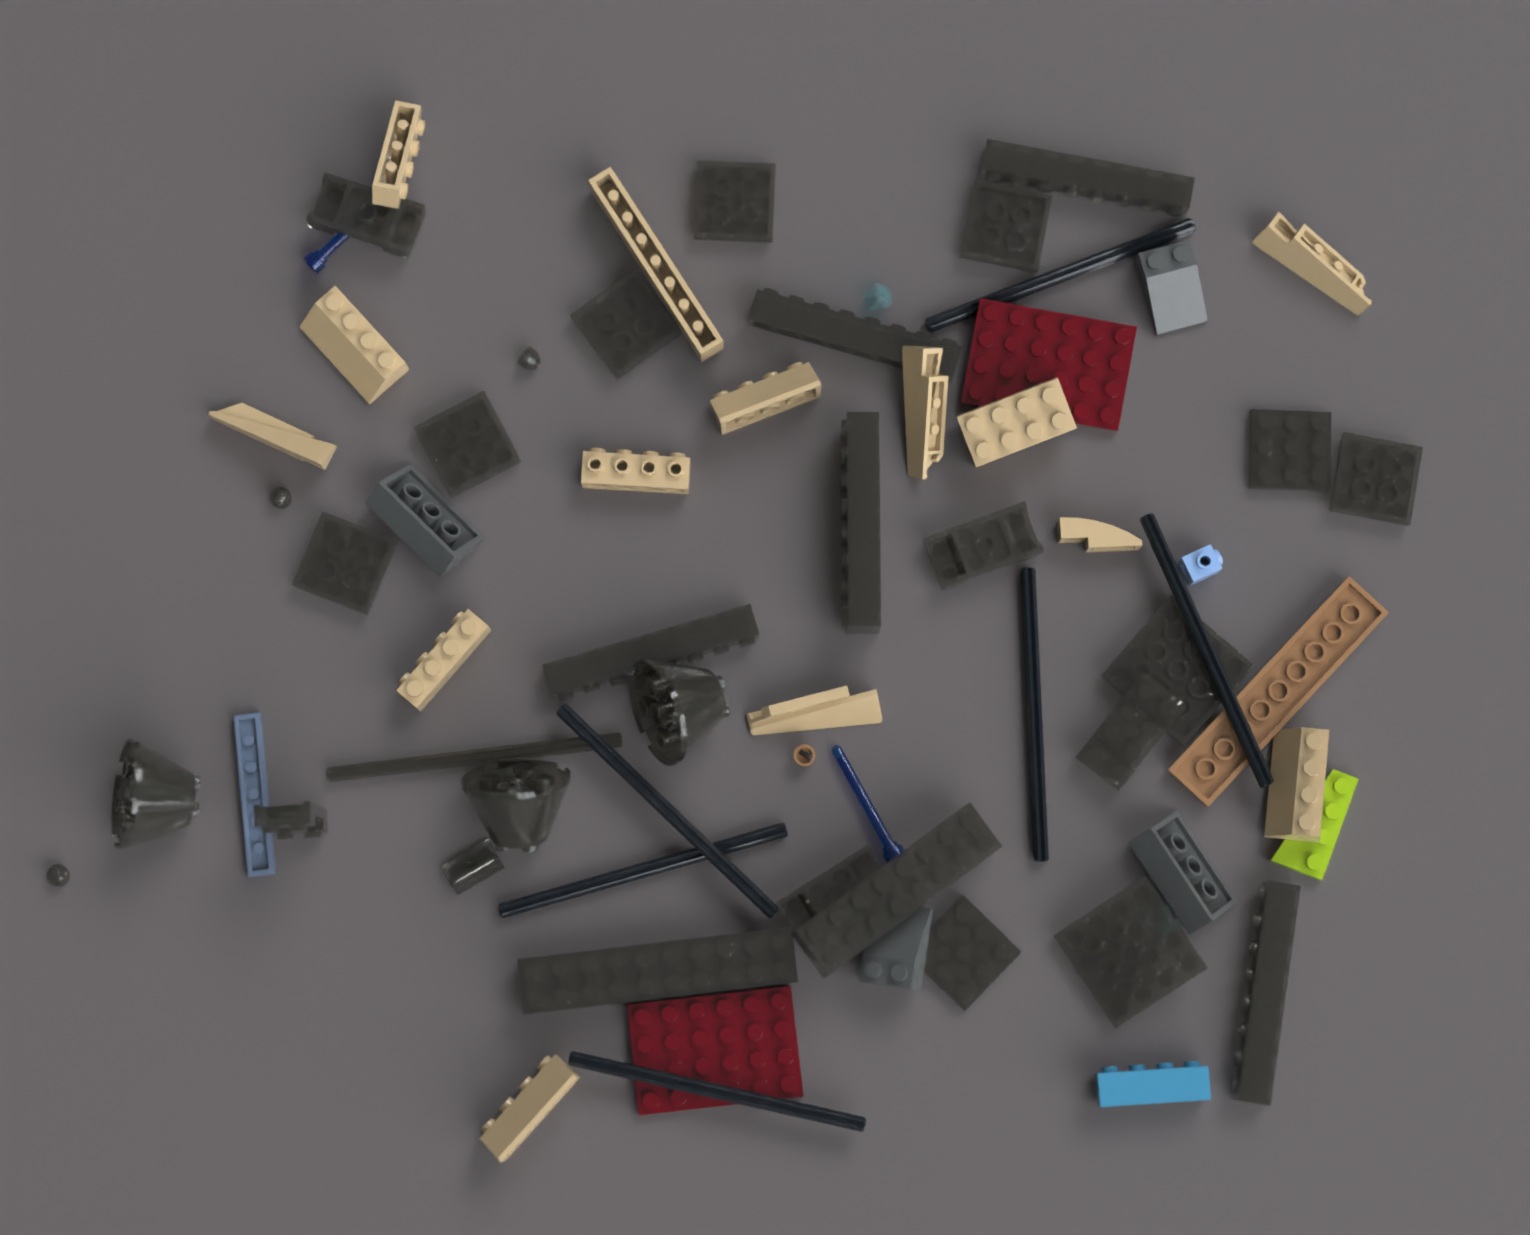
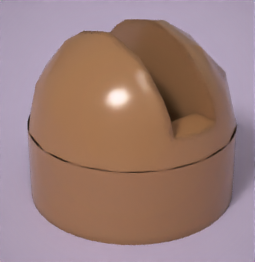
(801, 759)

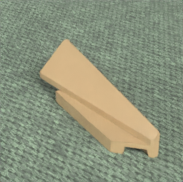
(1314, 261)
(924, 407)
(276, 434)
(817, 711)

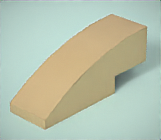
(1096, 535)

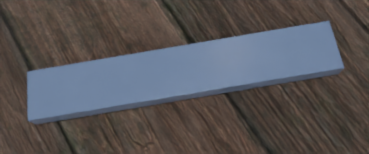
(253, 791)

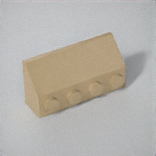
(353, 345)
(766, 397)
(1298, 784)
(529, 1108)

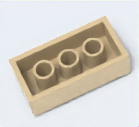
(1016, 422)

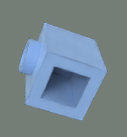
(1200, 564)

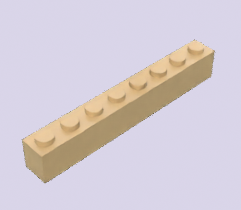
(656, 264)

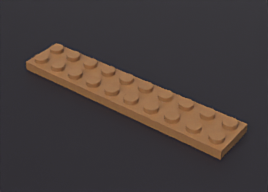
(1280, 689)

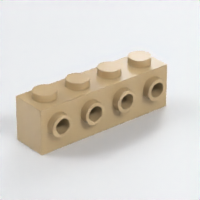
(396, 155)
(635, 471)
(443, 660)

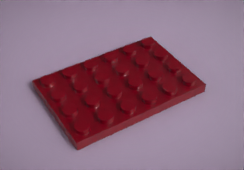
(1028, 345)
(718, 1038)

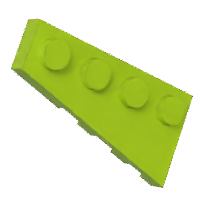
(1313, 857)

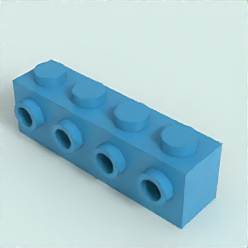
(1152, 1085)

